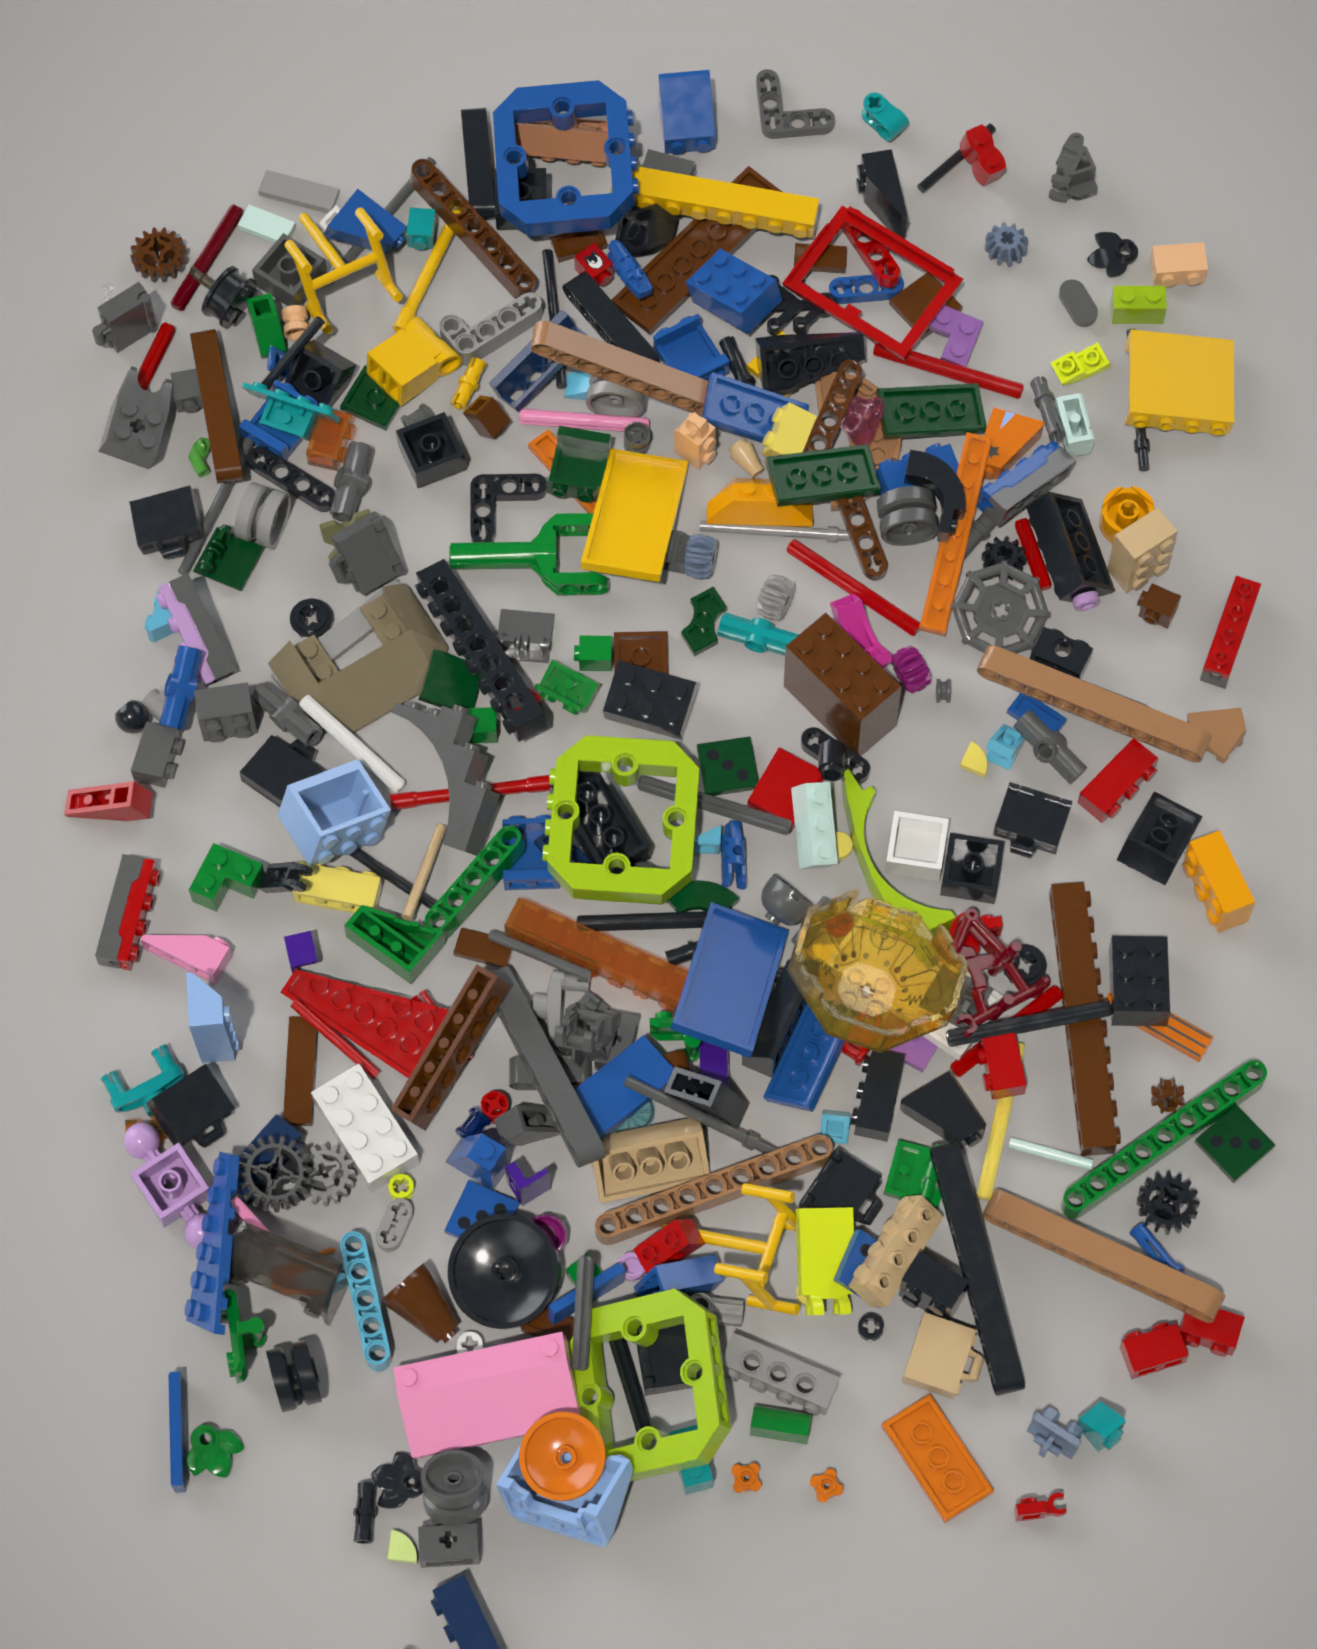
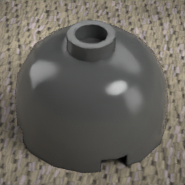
(783, 902)

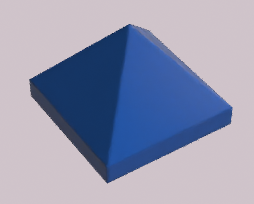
(273, 358)

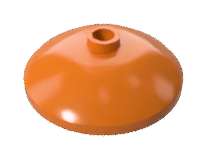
(543, 1454)

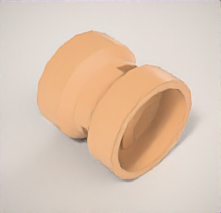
(295, 321)

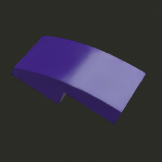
(714, 1062)

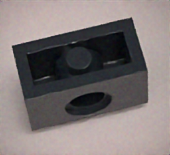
(1054, 640)

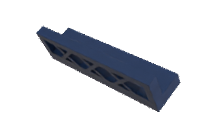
(517, 372)

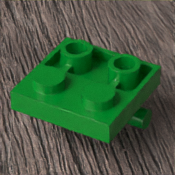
(912, 1174)

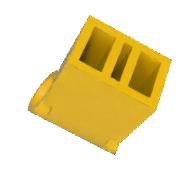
(411, 361)

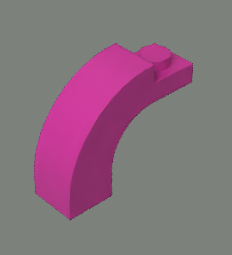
(851, 617)

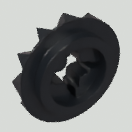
(308, 608)
(1034, 956)

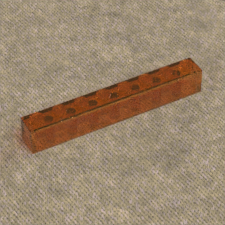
(599, 953)

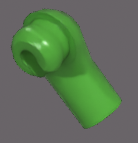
(198, 455)

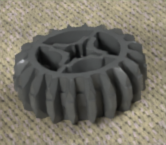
(287, 1175)

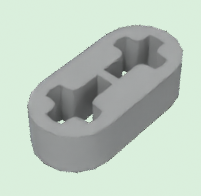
(388, 1222)

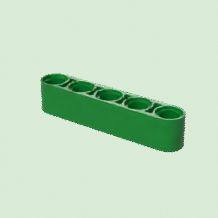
(476, 870)

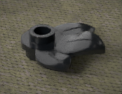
(1110, 255)
(394, 1481)

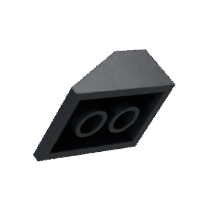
(882, 189)
(1159, 838)

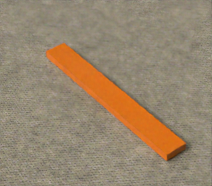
(951, 553)

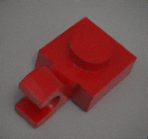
(1033, 1509)

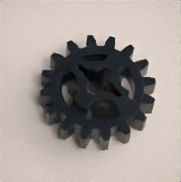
(1171, 1214)

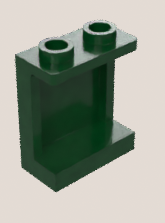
(578, 464)

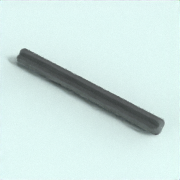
(719, 806)

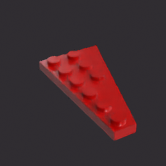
(379, 1022)

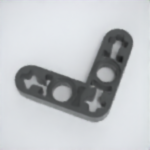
(782, 118)

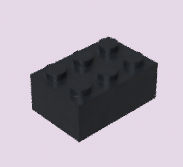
(650, 700)
(1139, 981)

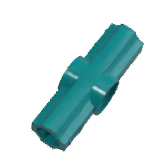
(755, 634)

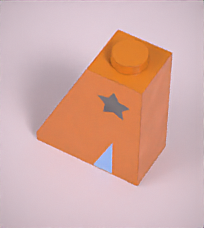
(1011, 440)

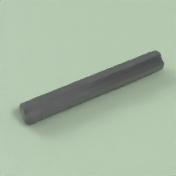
(582, 1315)

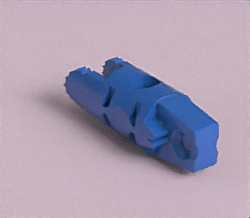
(629, 270)
(733, 855)

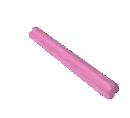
(578, 420)

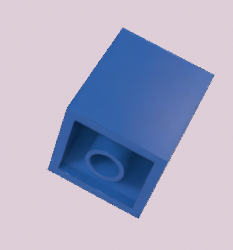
(686, 112)

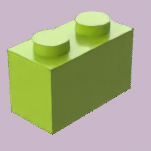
(1138, 304)

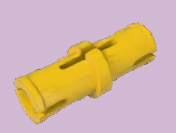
(468, 383)

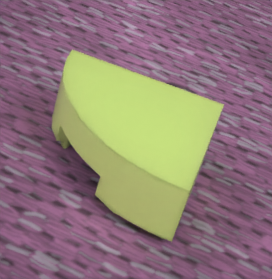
(401, 1549)

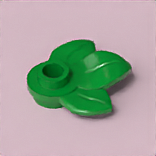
(216, 1454)

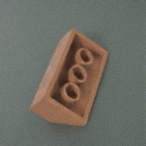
(580, 143)

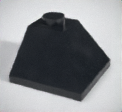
(646, 228)

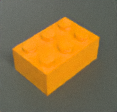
(1218, 882)

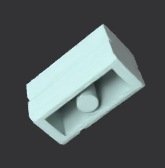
(1075, 422)

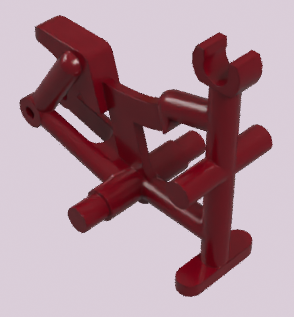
(996, 961)

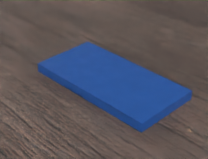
(729, 980)

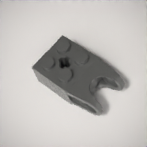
(136, 422)

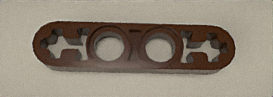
(864, 530)

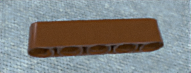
(834, 409)

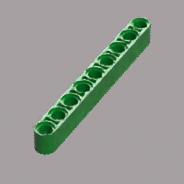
(1156, 1150)

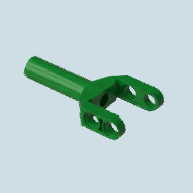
(537, 554)

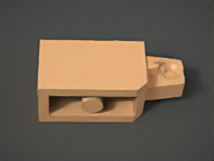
(695, 441)

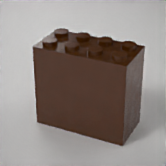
(841, 685)

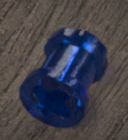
(473, 1124)

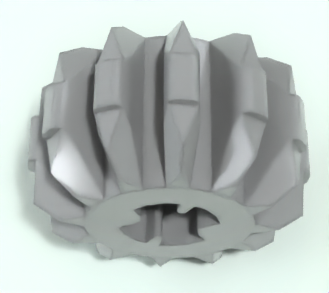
(775, 597)

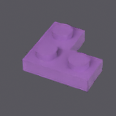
(961, 333)

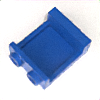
(690, 349)
(273, 440)
(529, 870)

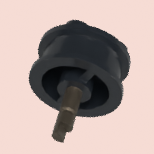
(226, 295)

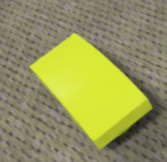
(1080, 366)

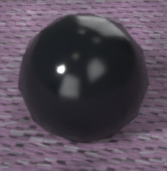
(132, 717)

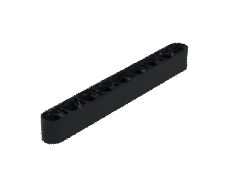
(977, 1268)

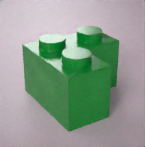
(225, 871)

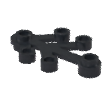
(791, 307)

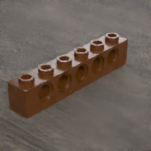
(450, 1047)

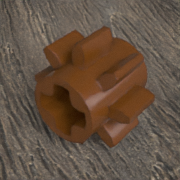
(1167, 1096)

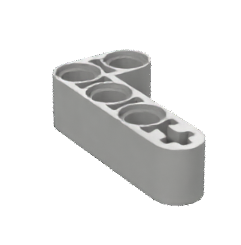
(522, 311)

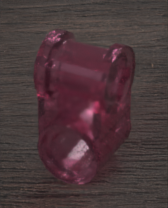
(861, 420)

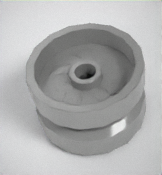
(613, 399)
(262, 515)

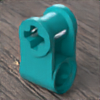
(883, 116)

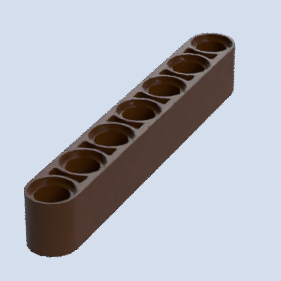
(467, 219)
(216, 406)

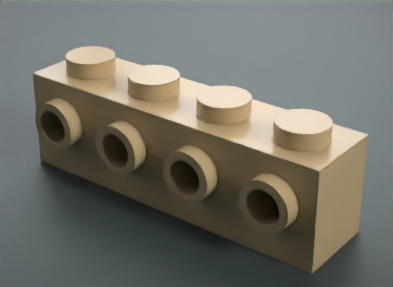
(895, 1250)

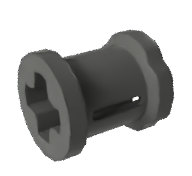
(419, 415)

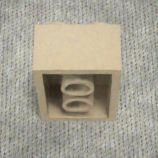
(1142, 551)

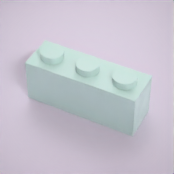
(814, 825)

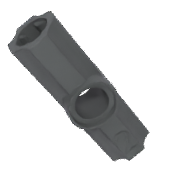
(350, 481)
(287, 714)
(1041, 737)

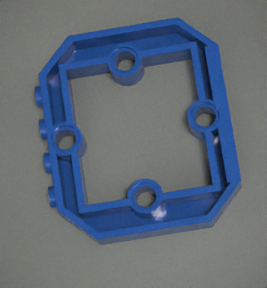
(545, 104)

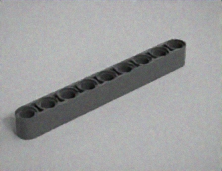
(548, 1074)

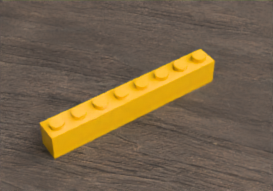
(727, 202)

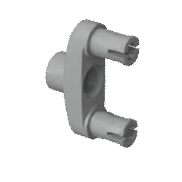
(548, 1005)

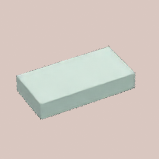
(265, 224)

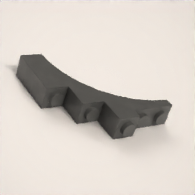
(470, 800)

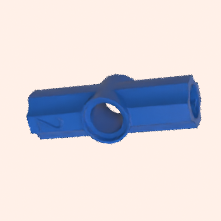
(180, 687)

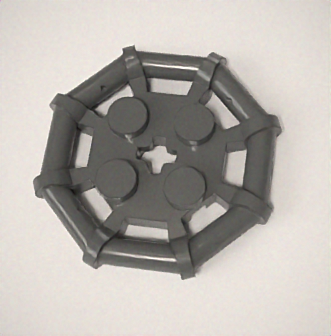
(994, 595)

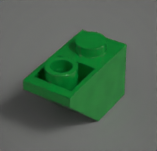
(265, 323)

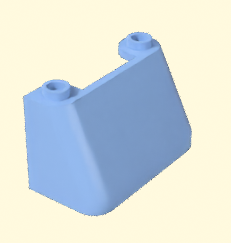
(585, 1518)

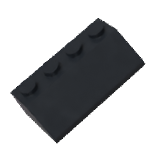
(1069, 546)
(777, 1025)

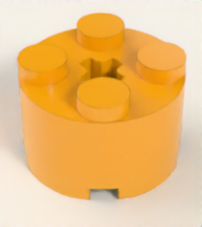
(1123, 508)

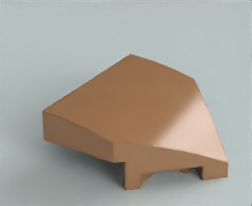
(1225, 727)

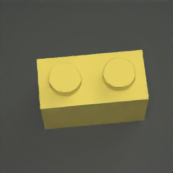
(789, 431)

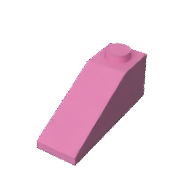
(193, 953)

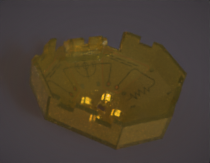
(892, 952)

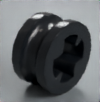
(877, 1322)

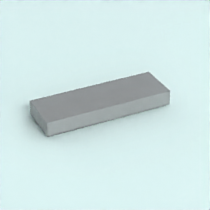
(298, 191)

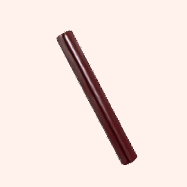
(207, 256)

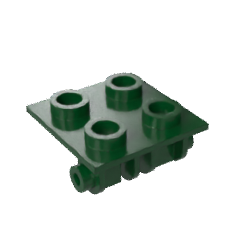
(228, 558)

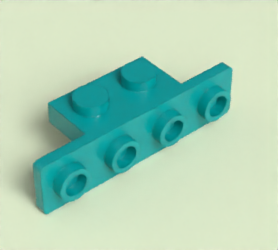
(289, 414)

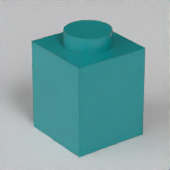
(421, 228)

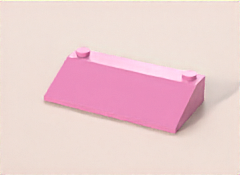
(485, 1394)

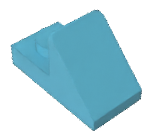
(1004, 746)

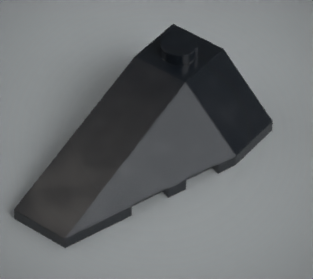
(798, 359)

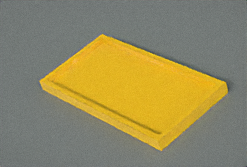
(634, 515)

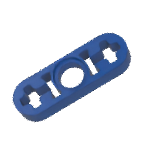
(858, 296)

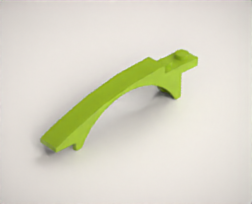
(856, 807)

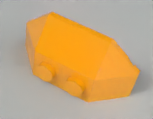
(753, 503)

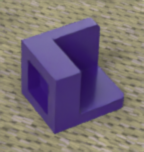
(300, 950)

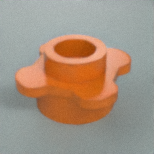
(742, 1485)
(823, 1493)

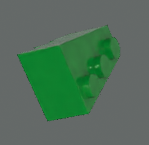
(394, 942)

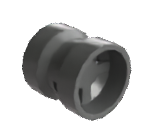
(635, 433)

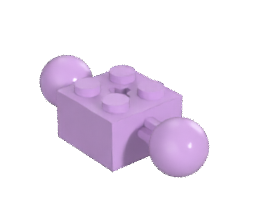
(160, 1169)

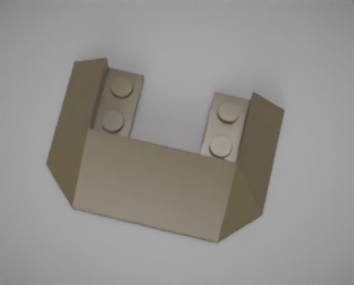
(377, 680)

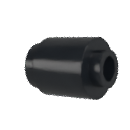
(831, 760)

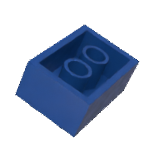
(734, 291)

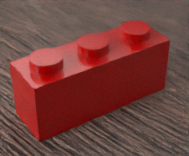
(1118, 781)

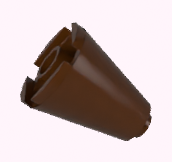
(423, 1305)

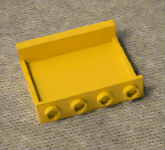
(1180, 382)

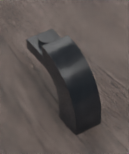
(935, 474)

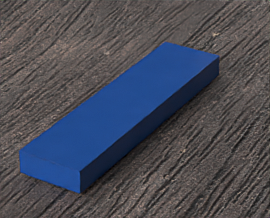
(176, 1426)

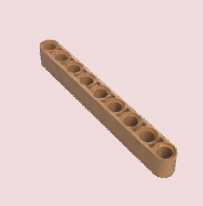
(619, 366)
(1094, 703)
(705, 1200)
(1104, 1256)

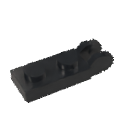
(284, 877)

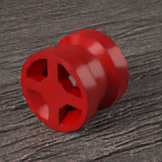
(496, 1101)

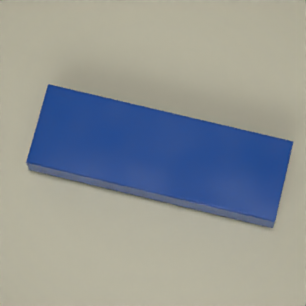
(601, 1285)

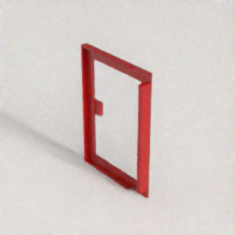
(851, 314)

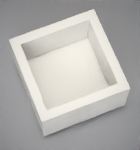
(916, 846)

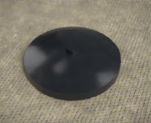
(504, 1271)

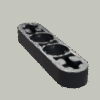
(289, 481)

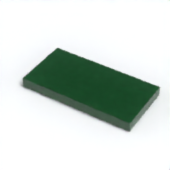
(932, 411)
(822, 475)

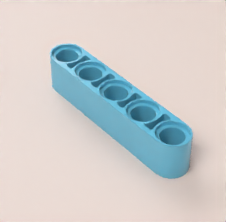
(365, 1314)

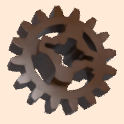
(171, 254)

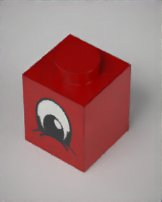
(595, 264)

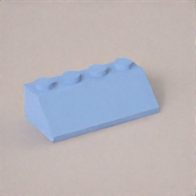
(210, 1022)

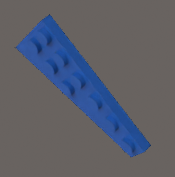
(215, 1250)

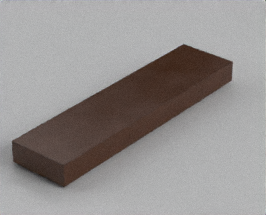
(300, 1072)

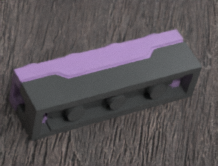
(194, 627)

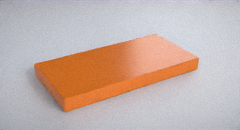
(937, 1458)

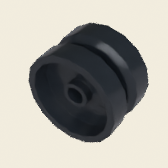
(295, 1375)

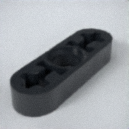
(855, 759)

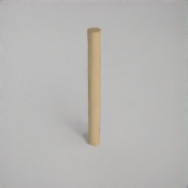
(423, 872)

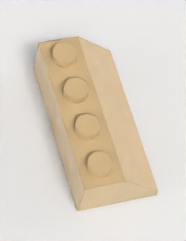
(650, 1159)

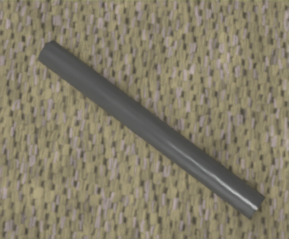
(540, 955)

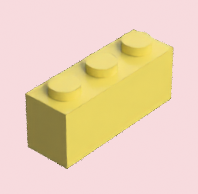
(339, 888)

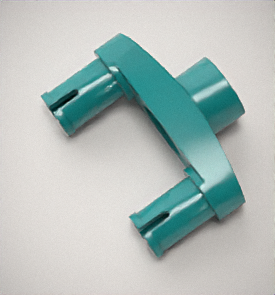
(127, 1100)

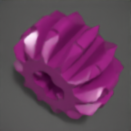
(911, 669)

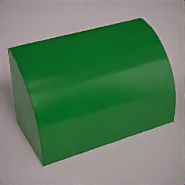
(780, 1424)

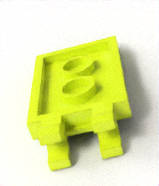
(821, 1244)

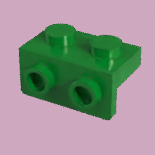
(567, 687)

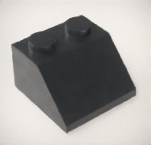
(320, 373)

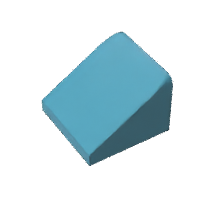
(577, 385)
(708, 842)
(835, 1125)

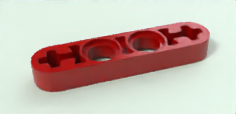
(876, 267)

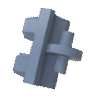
(1053, 1437)

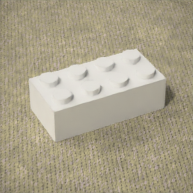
(365, 1127)

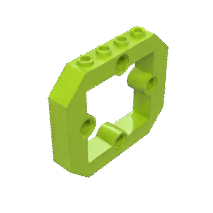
(634, 883)
(709, 1391)

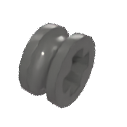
(943, 690)

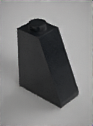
(706, 1095)
(945, 1111)

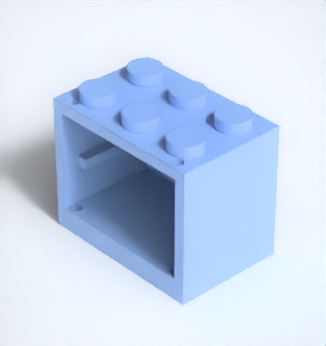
(334, 813)

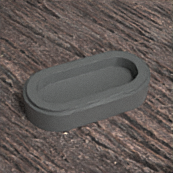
(1078, 303)

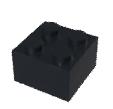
(532, 187)
(431, 450)
(972, 868)
(932, 1287)

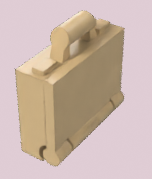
(941, 1355)

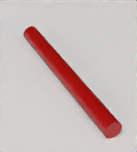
(335, 1038)

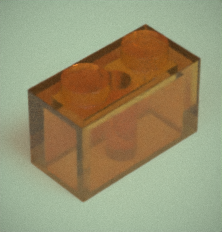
(330, 441)

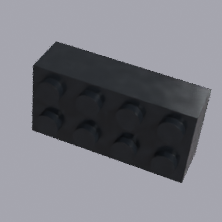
(606, 822)

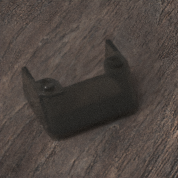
(288, 1269)

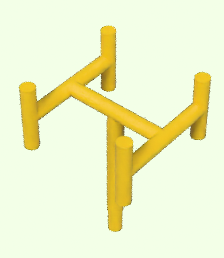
(341, 268)
(756, 1279)

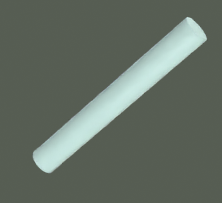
(1050, 1153)

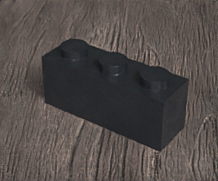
(878, 1094)

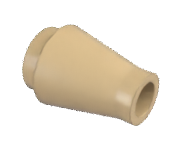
(746, 457)

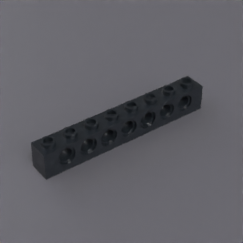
(520, 722)

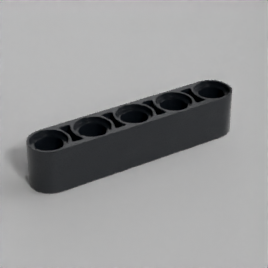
(478, 161)
(605, 316)

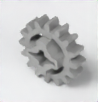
(333, 1169)

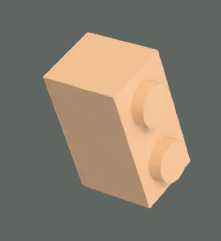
(1178, 264)

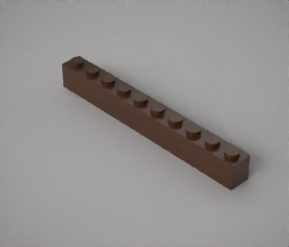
(1084, 1039)

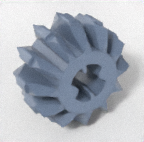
(1006, 244)
(700, 556)

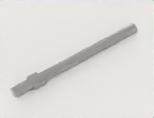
(832, 533)

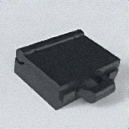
(167, 522)
(277, 766)
(1031, 820)
(191, 1107)
(845, 1184)
(663, 1360)

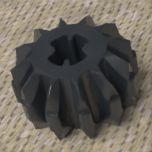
(1004, 551)

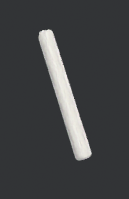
(352, 743)

